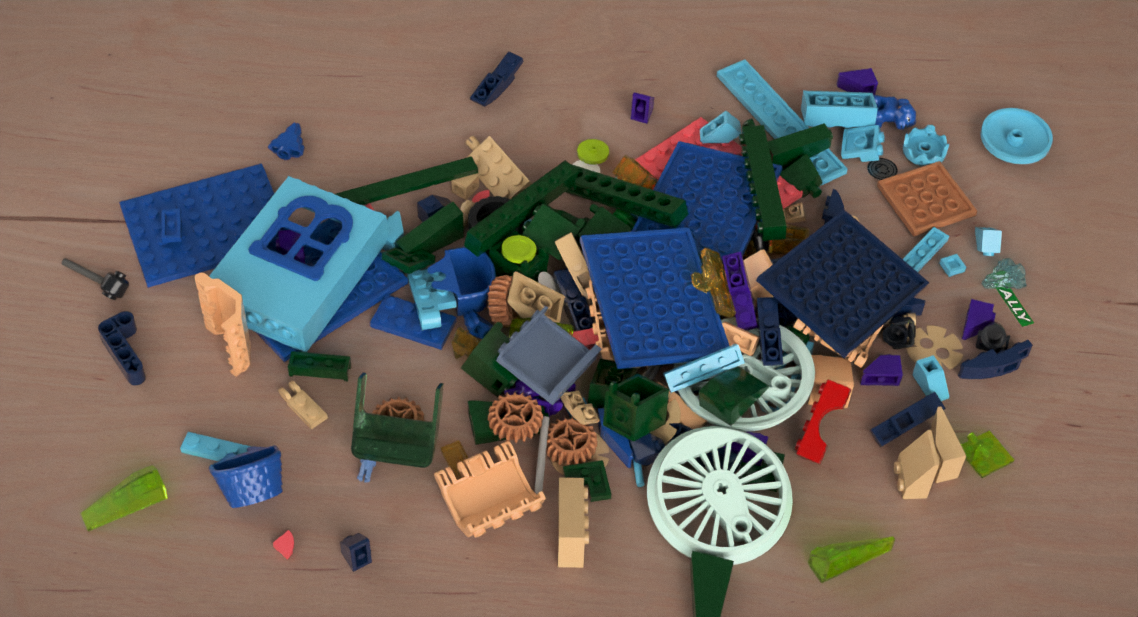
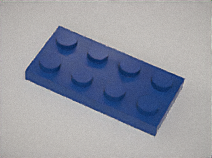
(401, 319)

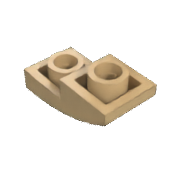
(794, 213)
(578, 409)

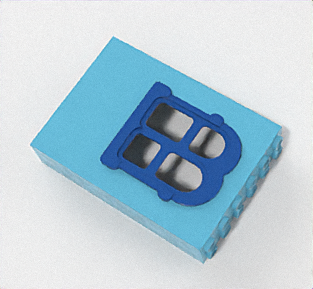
(289, 297)

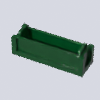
(319, 365)

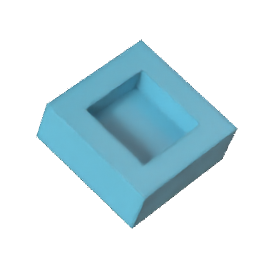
(952, 265)

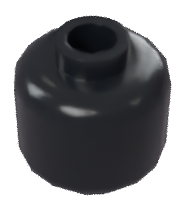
(114, 285)

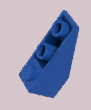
(617, 442)

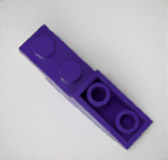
(740, 291)

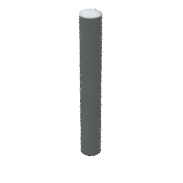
(83, 271)

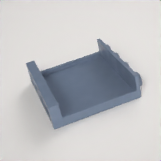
(546, 357)

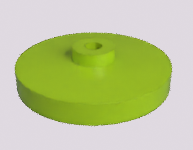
(593, 151)
(518, 249)

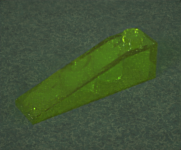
(131, 495)
(842, 557)

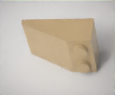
(529, 296)
(948, 448)
(917, 467)

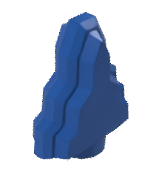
(288, 143)
(476, 324)

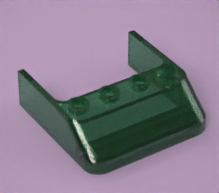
(394, 438)

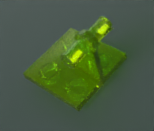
(986, 453)

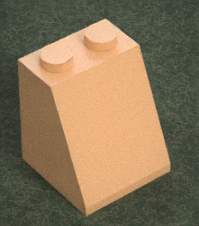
(756, 265)
(834, 369)

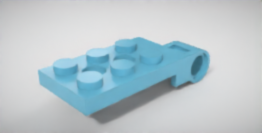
(428, 299)

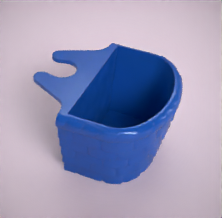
(465, 277)
(249, 475)

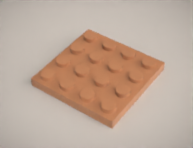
(926, 198)

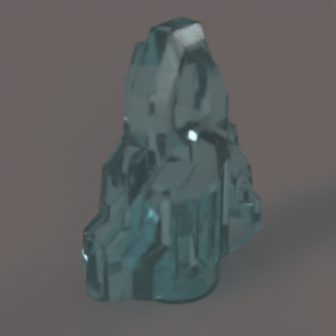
(1006, 275)

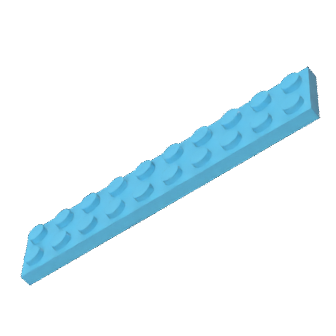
(774, 113)

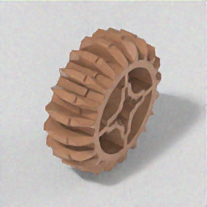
(497, 301)
(400, 408)
(513, 424)
(570, 442)

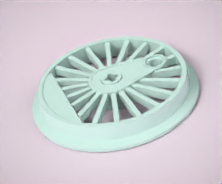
(779, 384)
(727, 508)

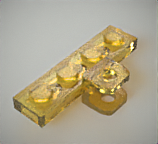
(714, 279)

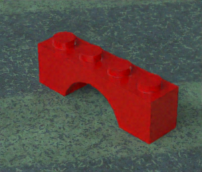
(832, 397)

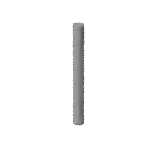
(541, 455)

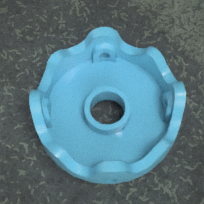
(927, 139)

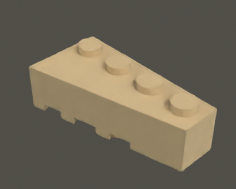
(572, 522)

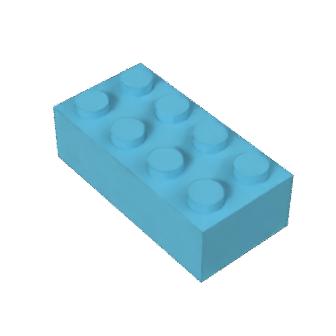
(838, 109)

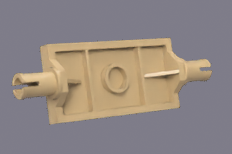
(497, 169)

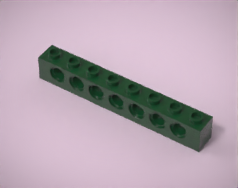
(629, 197)

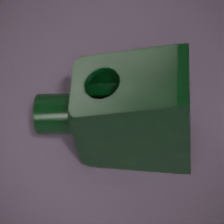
(804, 177)

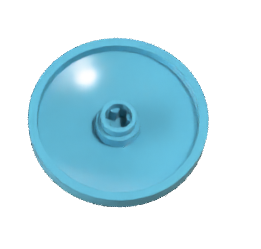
(1016, 136)

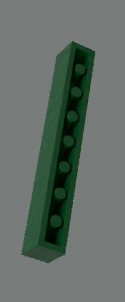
(762, 183)
(520, 208)

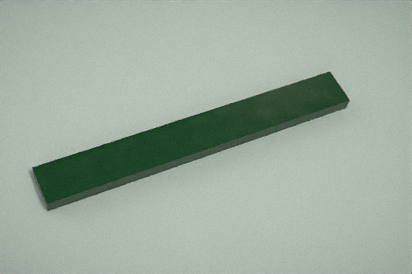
(411, 181)

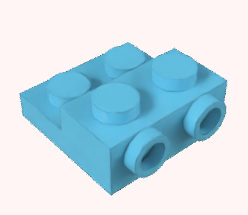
(863, 143)

